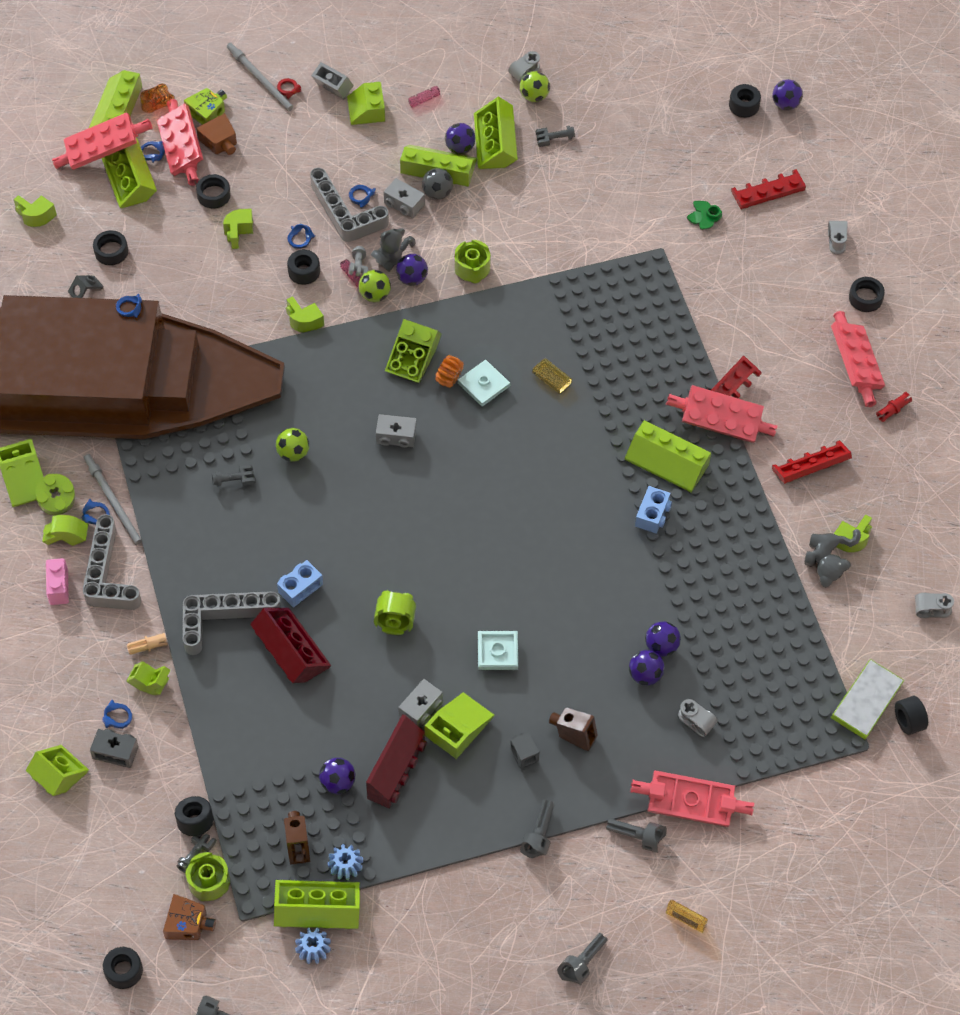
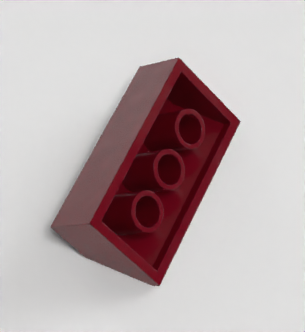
(289, 644)
(395, 763)

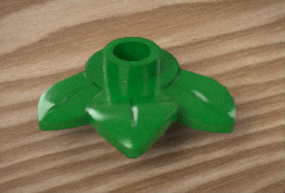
(703, 214)

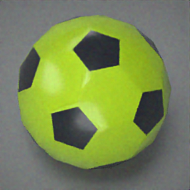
(534, 86)
(374, 286)
(292, 444)

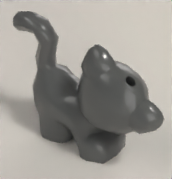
(392, 248)
(829, 566)

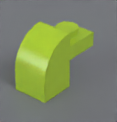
(37, 213)
(236, 223)
(304, 319)
(65, 528)
(847, 530)
(148, 679)

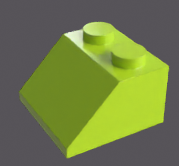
(366, 104)
(56, 769)

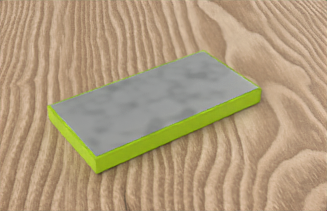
(867, 699)

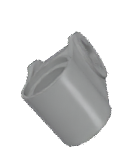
(524, 65)
(837, 236)
(932, 605)
(697, 718)

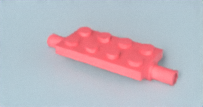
(100, 141)
(180, 141)
(858, 357)
(722, 414)
(691, 798)

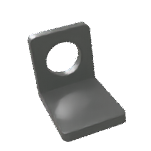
(84, 282)

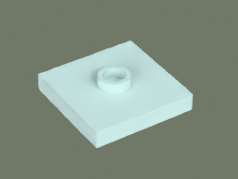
(483, 383)
(497, 650)

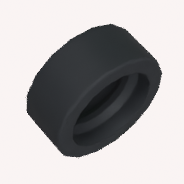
(213, 180)
(106, 237)
(868, 283)

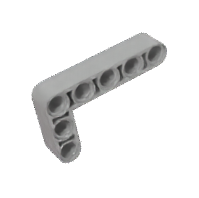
(347, 226)
(101, 568)
(221, 611)

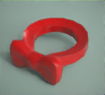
(297, 88)

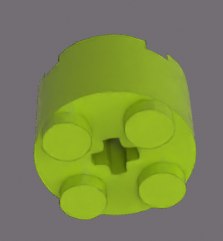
(472, 261)
(51, 484)
(395, 612)
(207, 865)

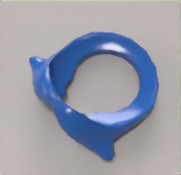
(154, 157)
(370, 192)
(295, 230)
(134, 299)
(90, 505)
(110, 722)

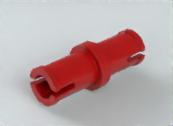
(894, 406)

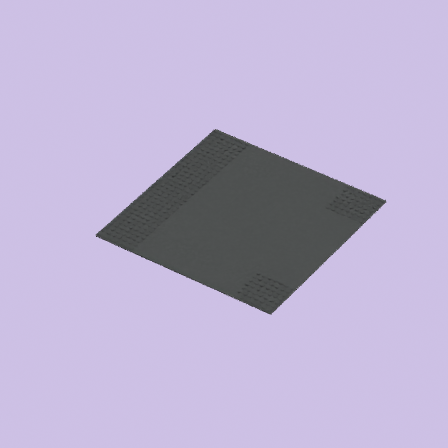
(491, 526)

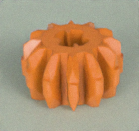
(449, 371)

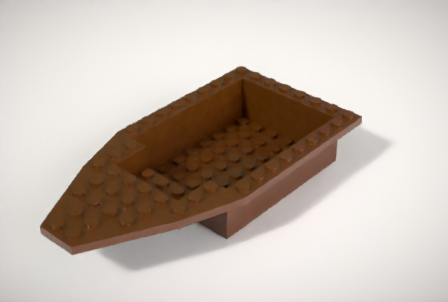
(106, 375)

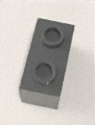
(114, 748)

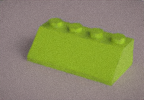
(118, 96)
(495, 135)
(419, 160)
(129, 176)
(668, 456)
(317, 904)

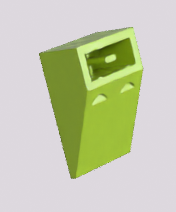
(413, 350)
(20, 471)
(457, 724)

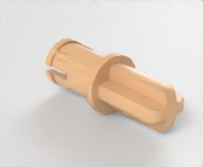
(147, 644)

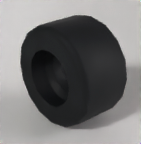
(742, 108)
(300, 258)
(911, 715)
(194, 806)
(118, 955)

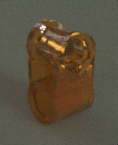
(155, 98)

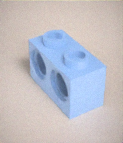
(651, 509)
(303, 586)

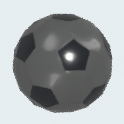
(437, 184)

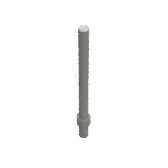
(240, 57)
(96, 472)

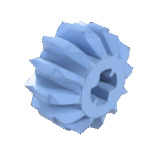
(344, 854)
(312, 952)

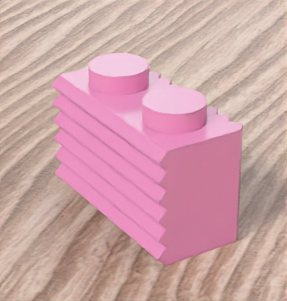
(57, 581)

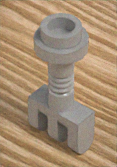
(358, 254)

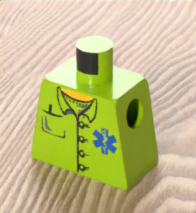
(206, 105)

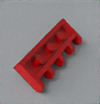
(769, 190)
(736, 377)
(812, 463)

